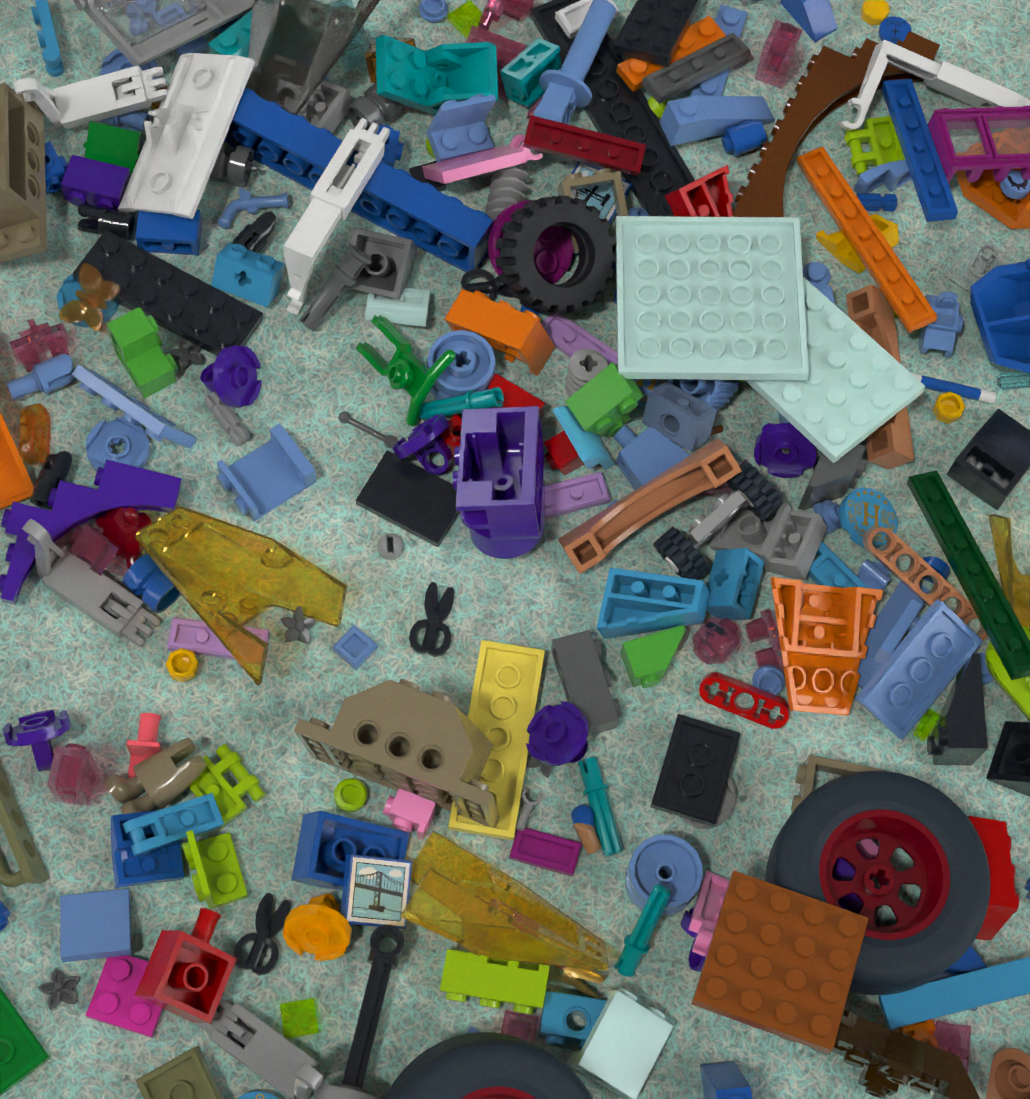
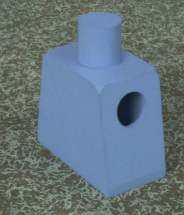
(646, 455)

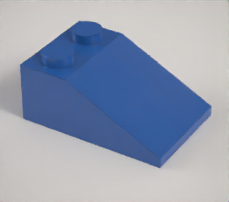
(328, 839)

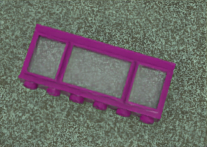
(982, 140)

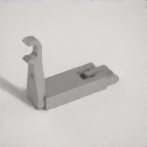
(87, 590)
(265, 1051)

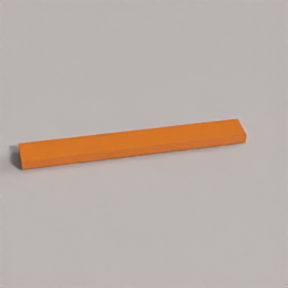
(866, 240)

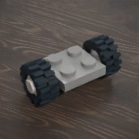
(749, 490)

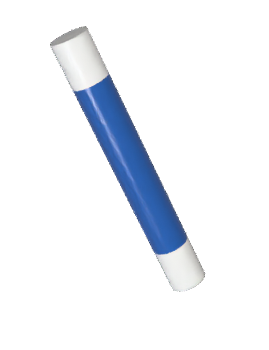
(959, 389)

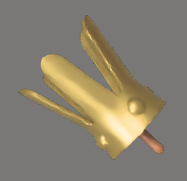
(571, 975)

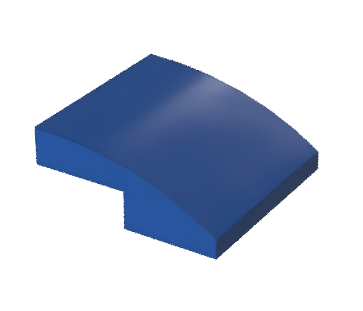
(152, 867)

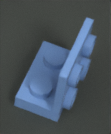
(460, 128)

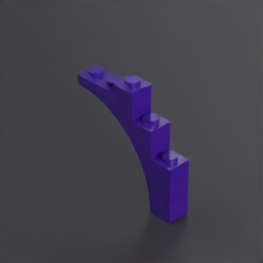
(75, 505)

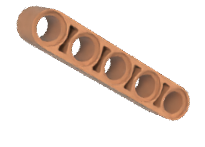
(917, 569)

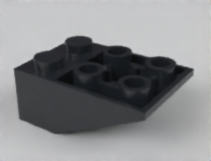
(994, 459)

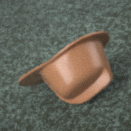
(1009, 1075)

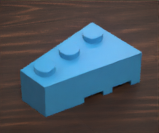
(649, 602)

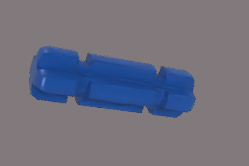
(875, 201)

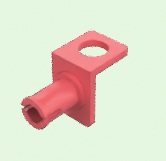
(146, 741)

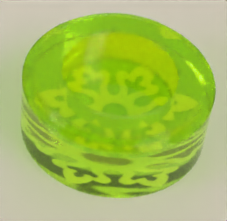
(926, 725)

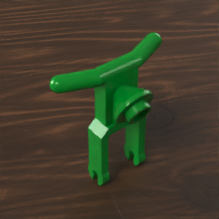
(404, 368)

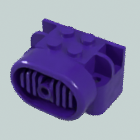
(501, 479)

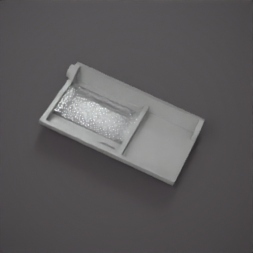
(156, 27)

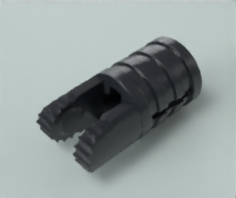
(104, 219)
(256, 235)
(53, 470)

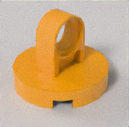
(318, 929)

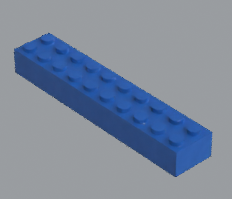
(388, 200)

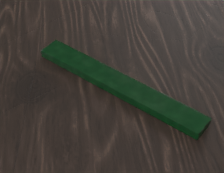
(973, 573)

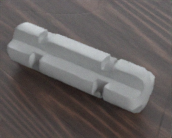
(227, 419)

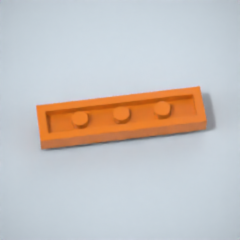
(696, 37)

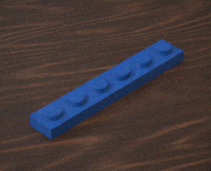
(919, 150)

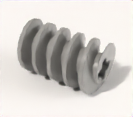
(506, 189)
(582, 368)

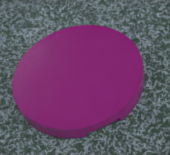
(551, 251)

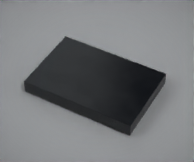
(410, 498)
(695, 770)

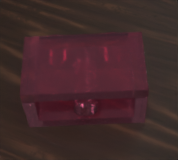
(778, 54)
(73, 775)

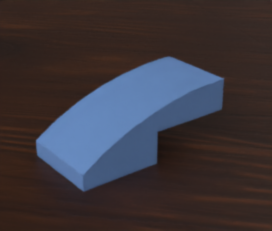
(890, 174)

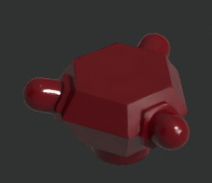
(121, 527)

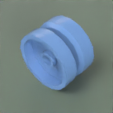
(470, 369)
(672, 857)

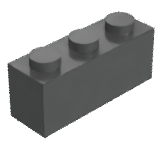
(585, 681)

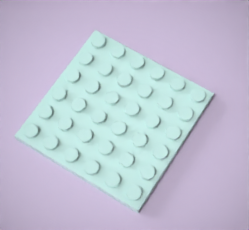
(710, 298)

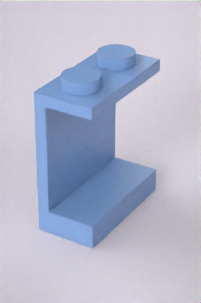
(267, 475)

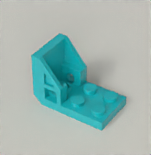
(434, 75)

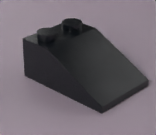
(961, 727)

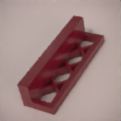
(584, 145)

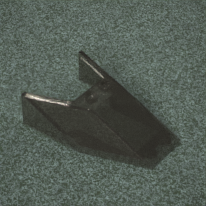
(298, 46)

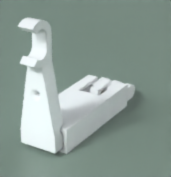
(95, 97)

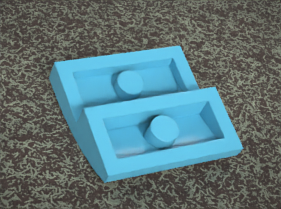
(587, 444)

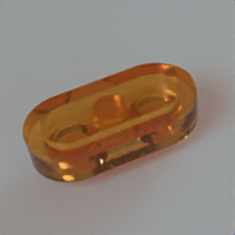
(34, 434)

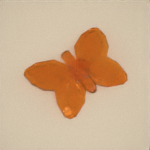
(94, 299)

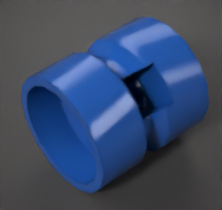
(148, 580)

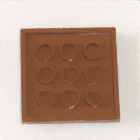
(780, 962)

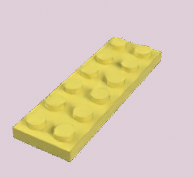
(502, 709)

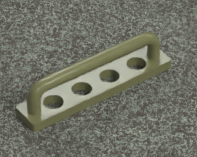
(20, 841)

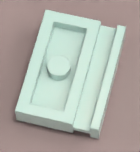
(408, 310)

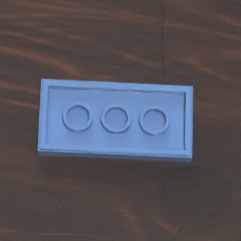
(919, 669)

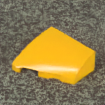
(842, 250)

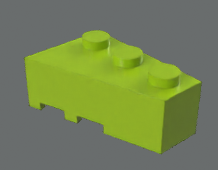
(494, 981)

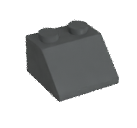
(390, 264)
(832, 479)

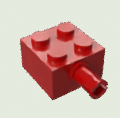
(187, 971)

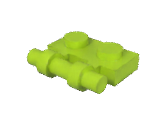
(882, 142)
(226, 797)

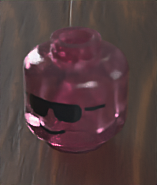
(716, 640)

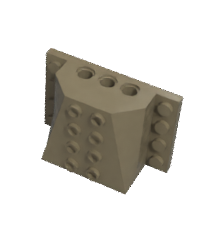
(21, 177)
(409, 744)

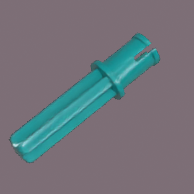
(454, 405)
(599, 803)
(637, 942)

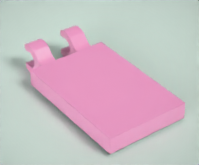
(480, 162)
(707, 910)

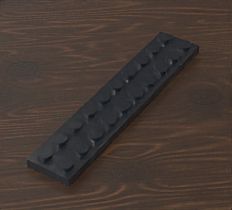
(622, 114)

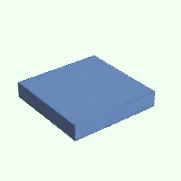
(95, 925)

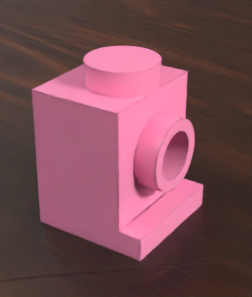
(410, 812)

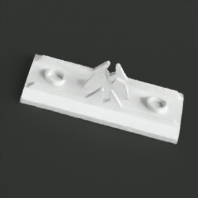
(186, 134)

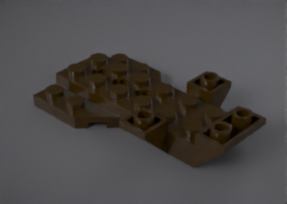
(899, 1059)

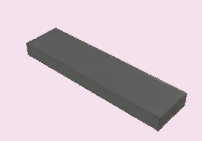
(696, 67)

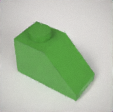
(650, 656)

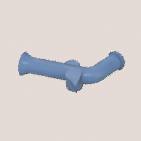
(251, 204)

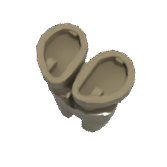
(158, 777)

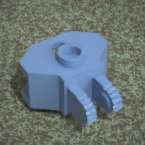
(943, 331)

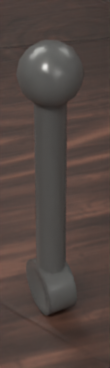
(389, 441)

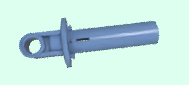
(566, 87)

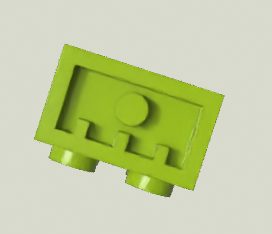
(218, 870)

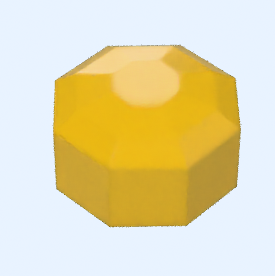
(875, 11)
(948, 407)
(182, 665)

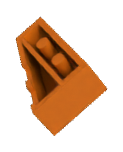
(503, 327)

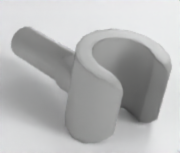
(526, 809)

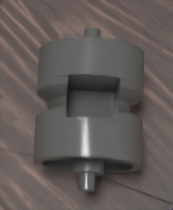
(234, 164)

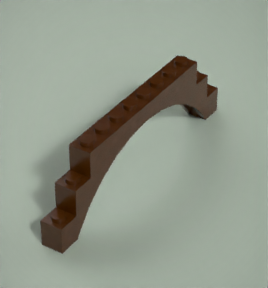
(828, 86)

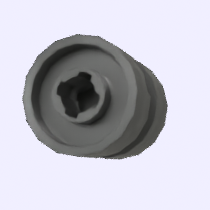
(373, 108)

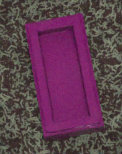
(545, 851)

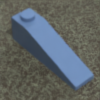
(709, 116)

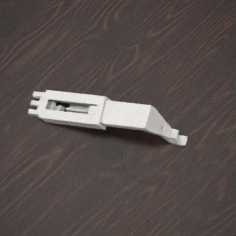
(939, 76)
(329, 202)

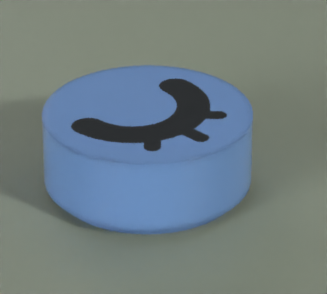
(1015, 186)

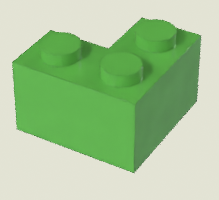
(139, 350)
(605, 402)

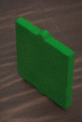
(112, 144)

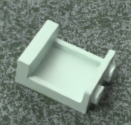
(622, 1045)

